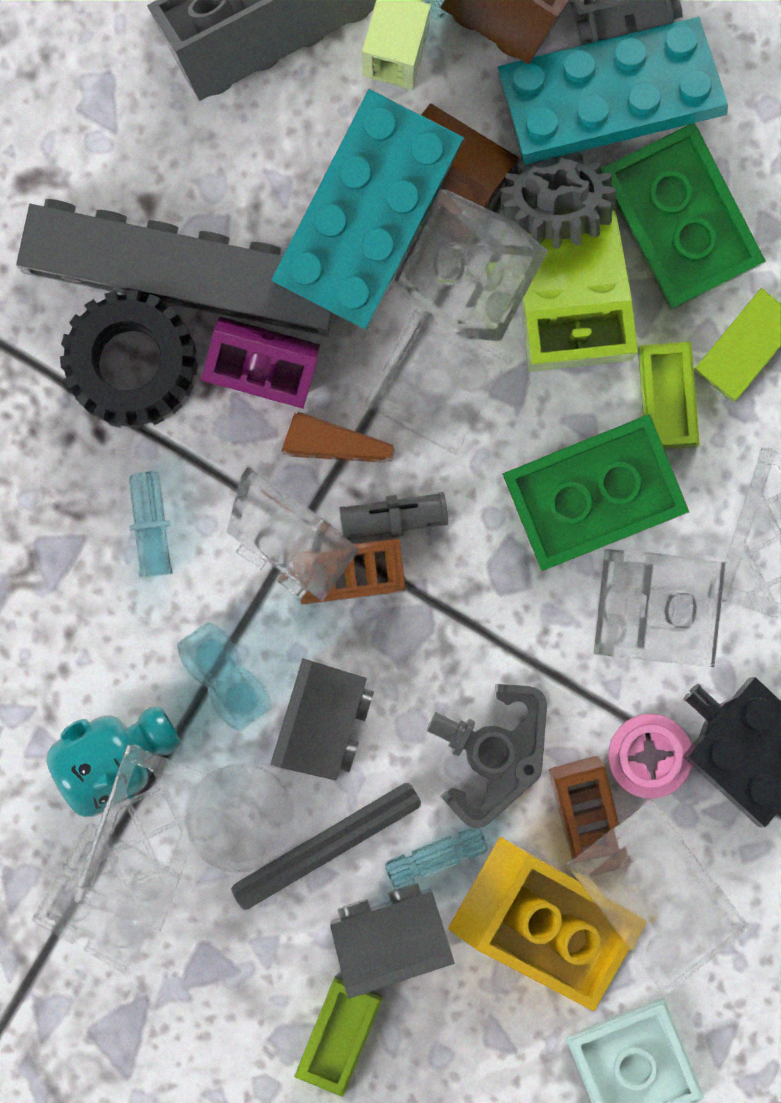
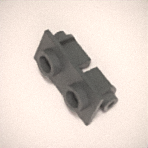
(607, 17)

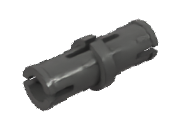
(394, 515)

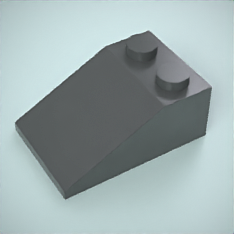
(321, 720)
(390, 940)

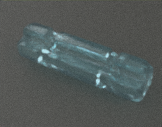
(436, 857)

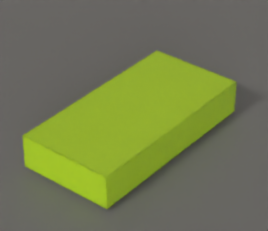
(743, 347)
(670, 392)
(338, 1038)

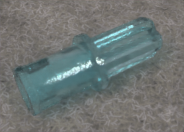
(150, 524)

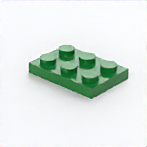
(683, 216)
(595, 492)

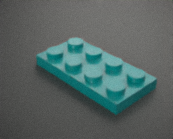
(612, 90)
(368, 209)

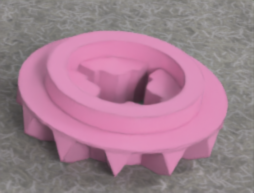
(630, 739)

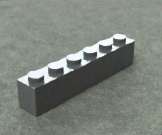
(157, 261)

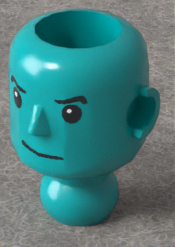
(92, 752)

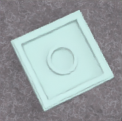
(635, 1059)

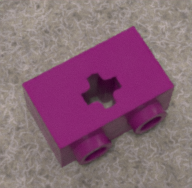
(260, 362)

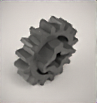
(559, 199)

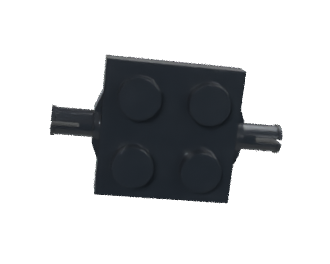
(741, 748)

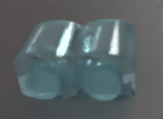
(216, 663)

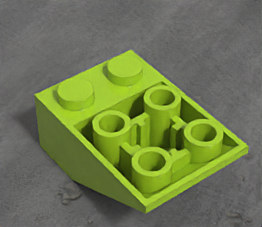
(580, 305)

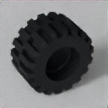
(102, 323)

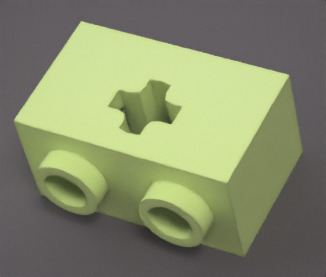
(396, 41)

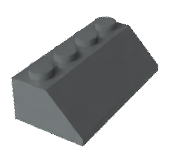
(235, 38)

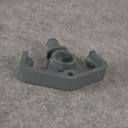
(504, 757)

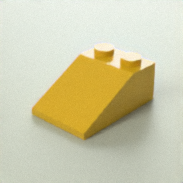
(540, 925)

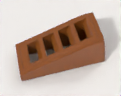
(323, 440)
(395, 574)
(577, 773)

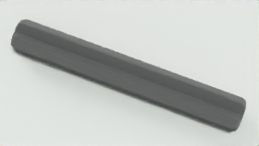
(326, 846)

